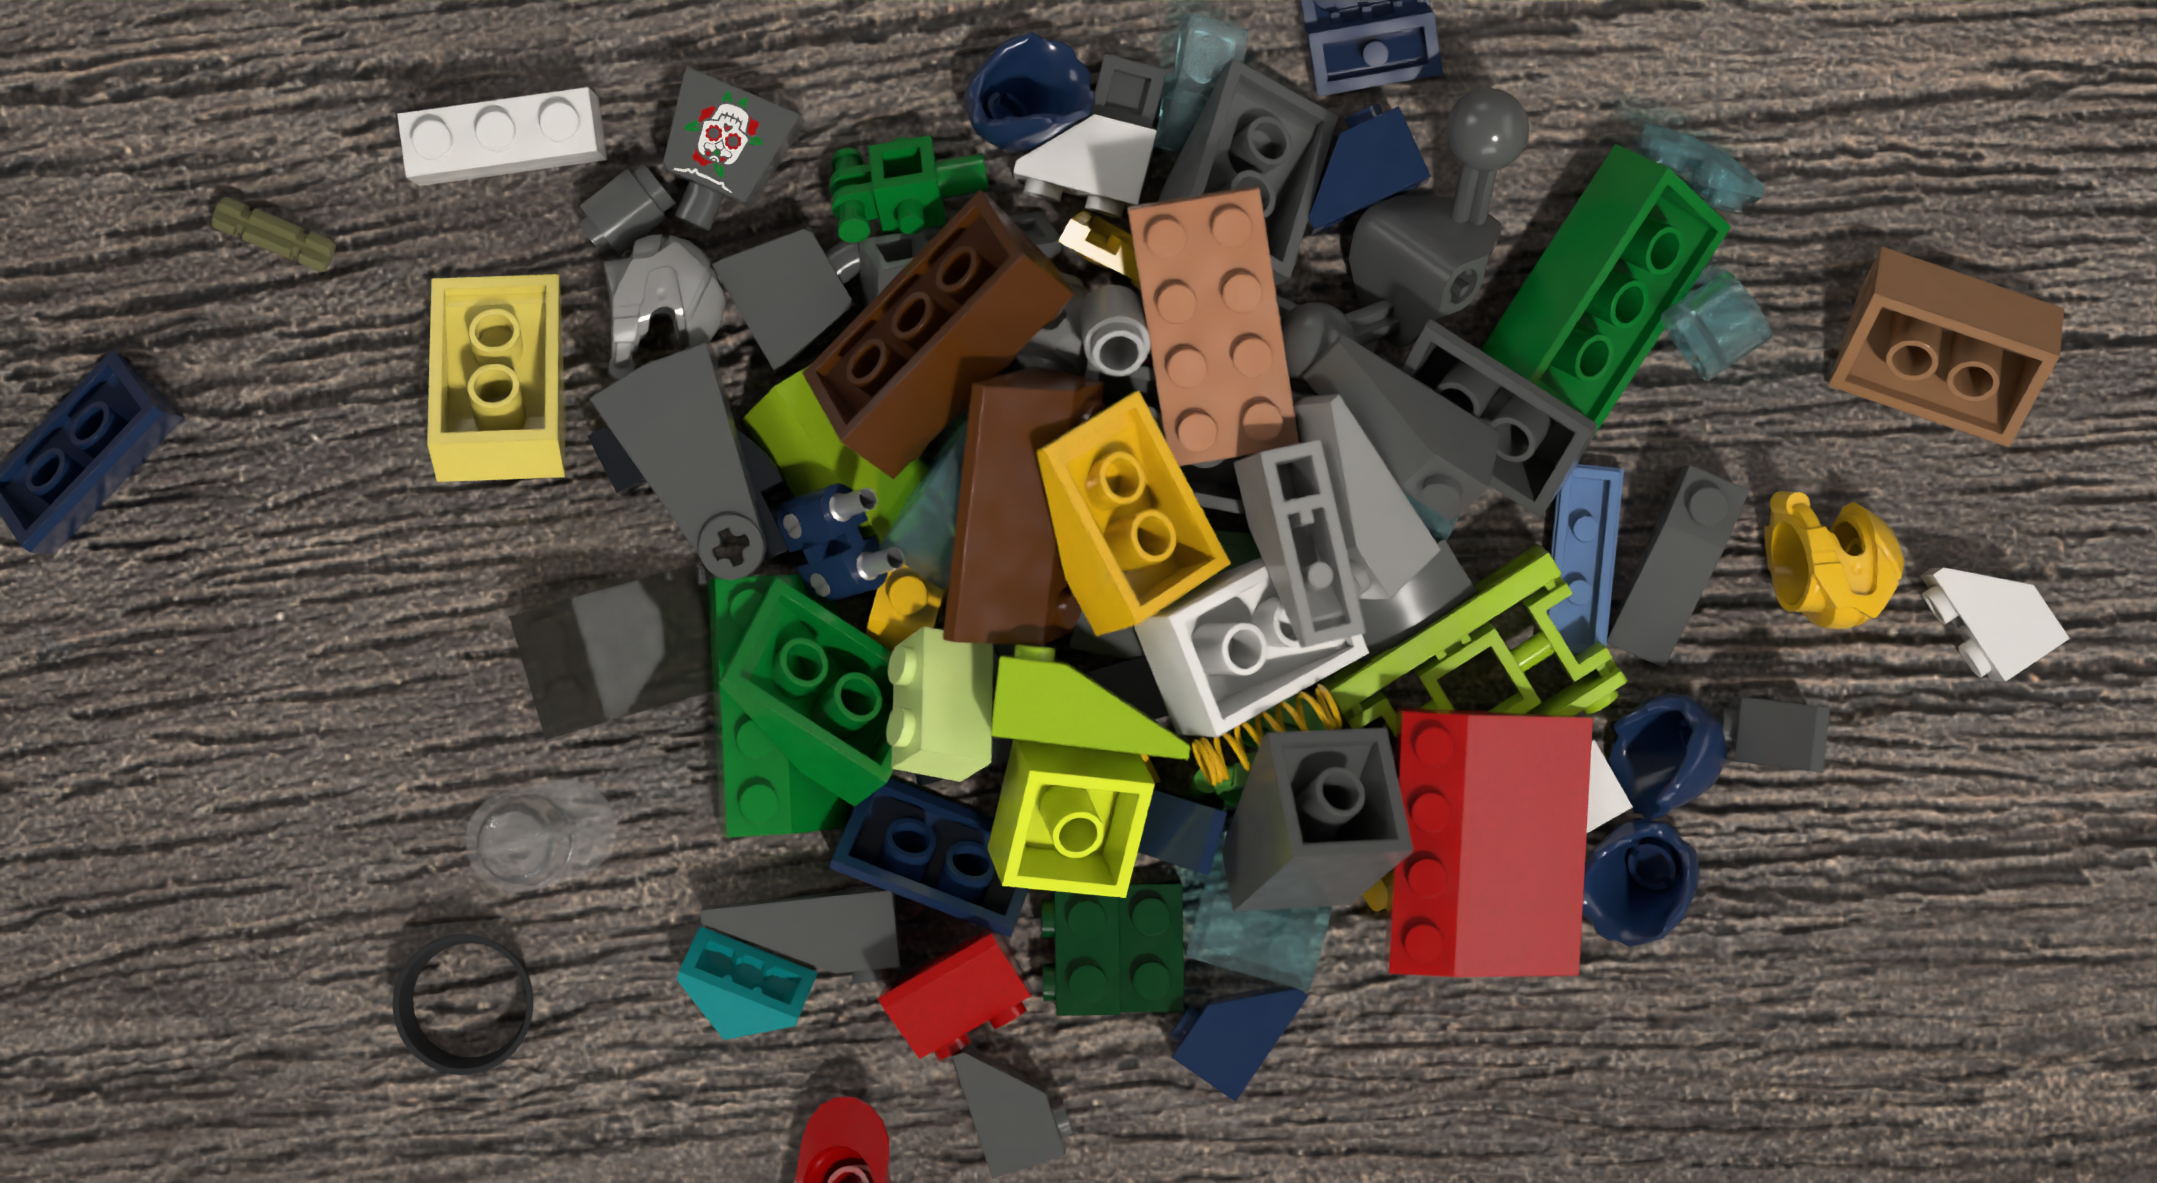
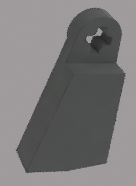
(687, 447)

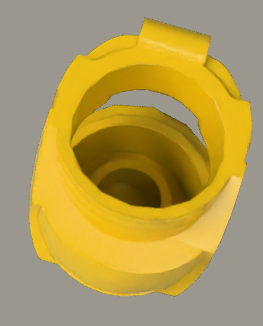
(1834, 574)

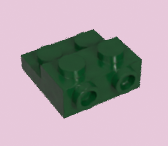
(1116, 951)

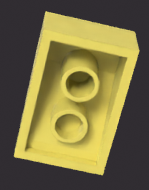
(496, 378)

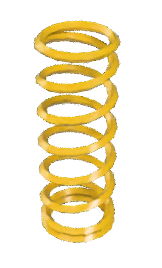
(1212, 761)

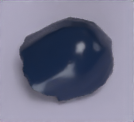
(1028, 93)
(1666, 753)
(1639, 882)

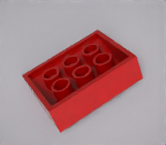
(1494, 842)

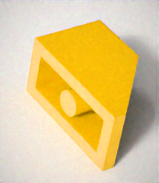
(904, 607)

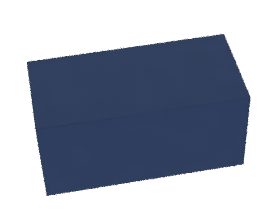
(82, 454)
(928, 854)

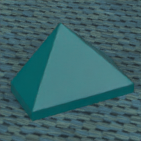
(742, 986)

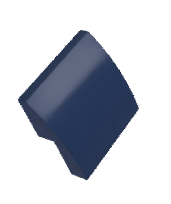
(1369, 42)

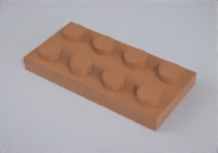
(1214, 325)

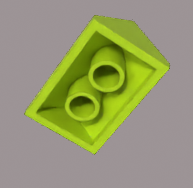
(811, 456)

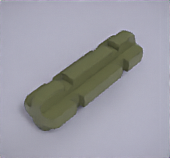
(273, 234)

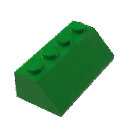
(1604, 282)
(756, 782)

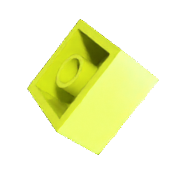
(1070, 818)

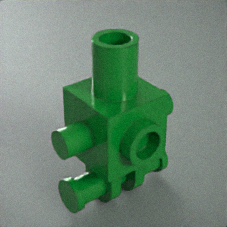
(899, 186)

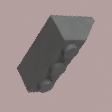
(1538, 432)

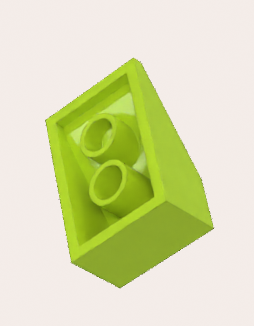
(1064, 706)

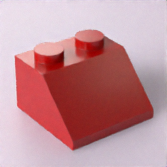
(956, 994)

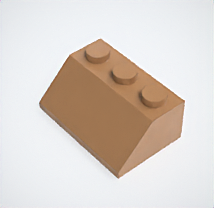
(1947, 347)

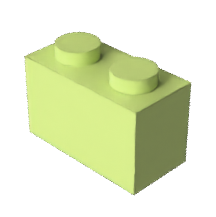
(940, 706)

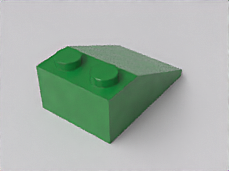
(816, 691)

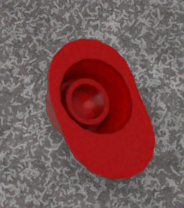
(844, 1144)

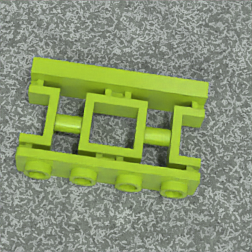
(1448, 639)

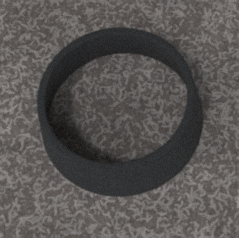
(412, 1033)

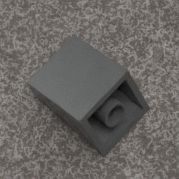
(1315, 821)

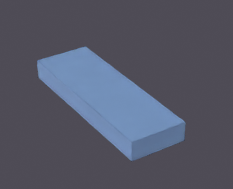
(1585, 552)

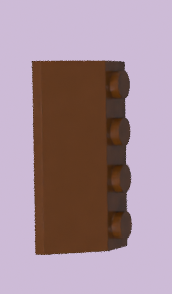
(934, 333)
(1005, 550)

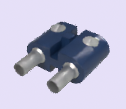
(836, 553)

